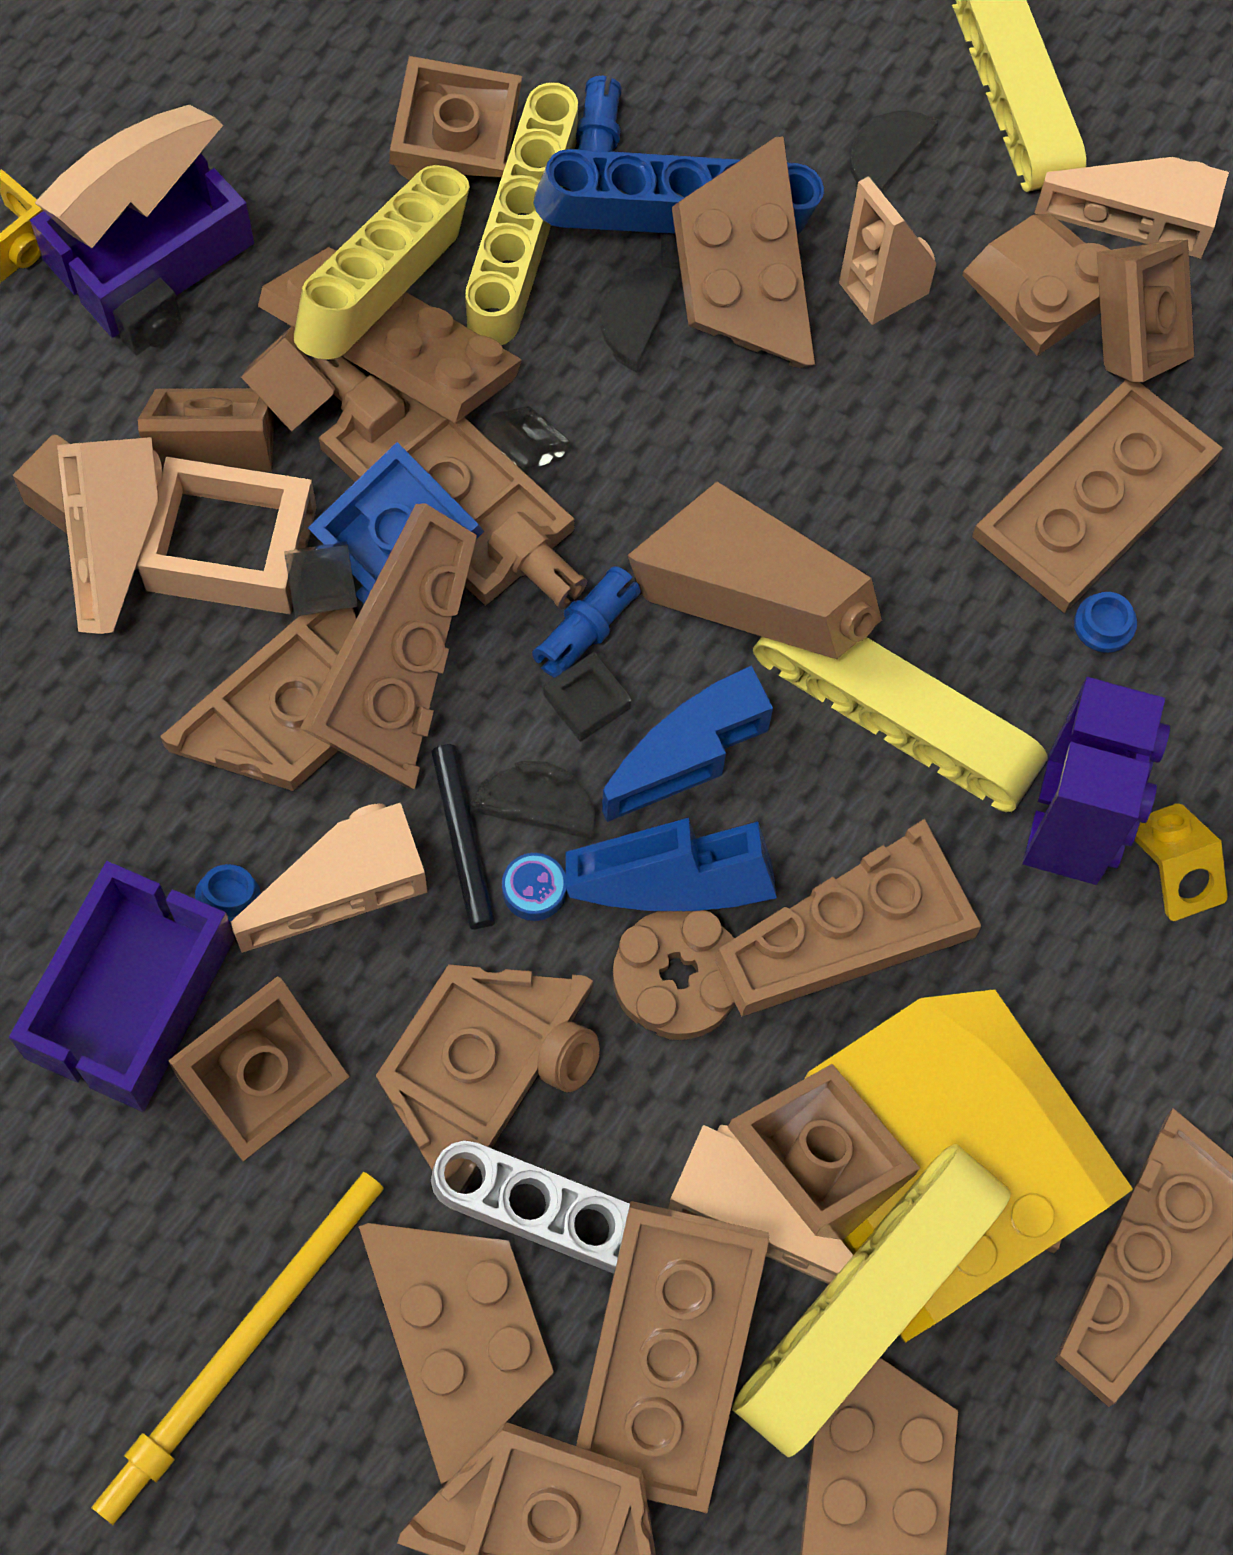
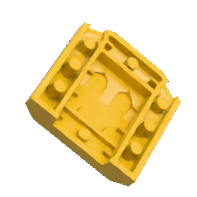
(973, 1079)

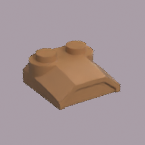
(454, 119)
(1039, 280)

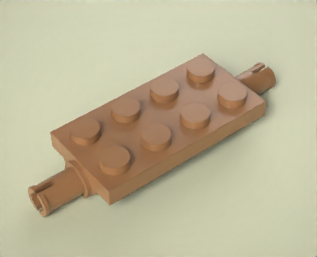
(513, 511)

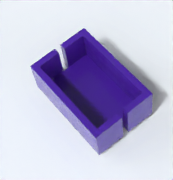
(175, 242)
(1097, 781)
(123, 986)

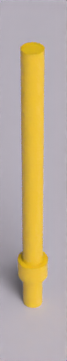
(151, 1455)

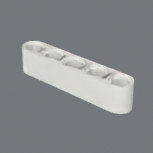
(562, 1198)

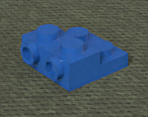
(376, 510)

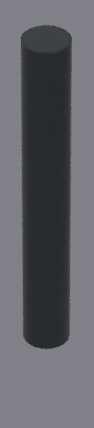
(462, 837)

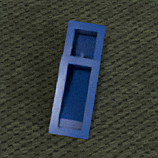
(689, 744)
(673, 869)

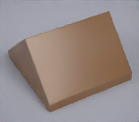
(1145, 309)
(210, 427)
(258, 1068)
(825, 1152)

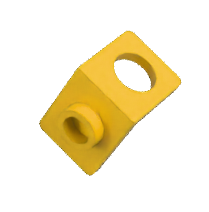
(18, 240)
(1179, 846)

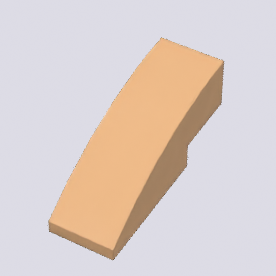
(127, 170)

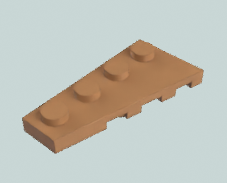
(388, 667)
(869, 919)
(1157, 1262)

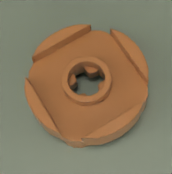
(658, 1003)

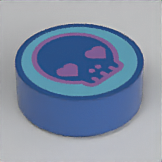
(534, 886)

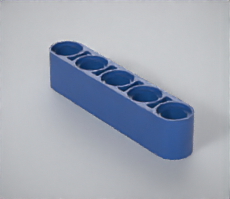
(650, 189)

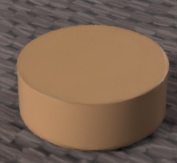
(568, 1056)

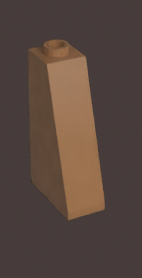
(755, 575)

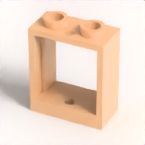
(218, 582)

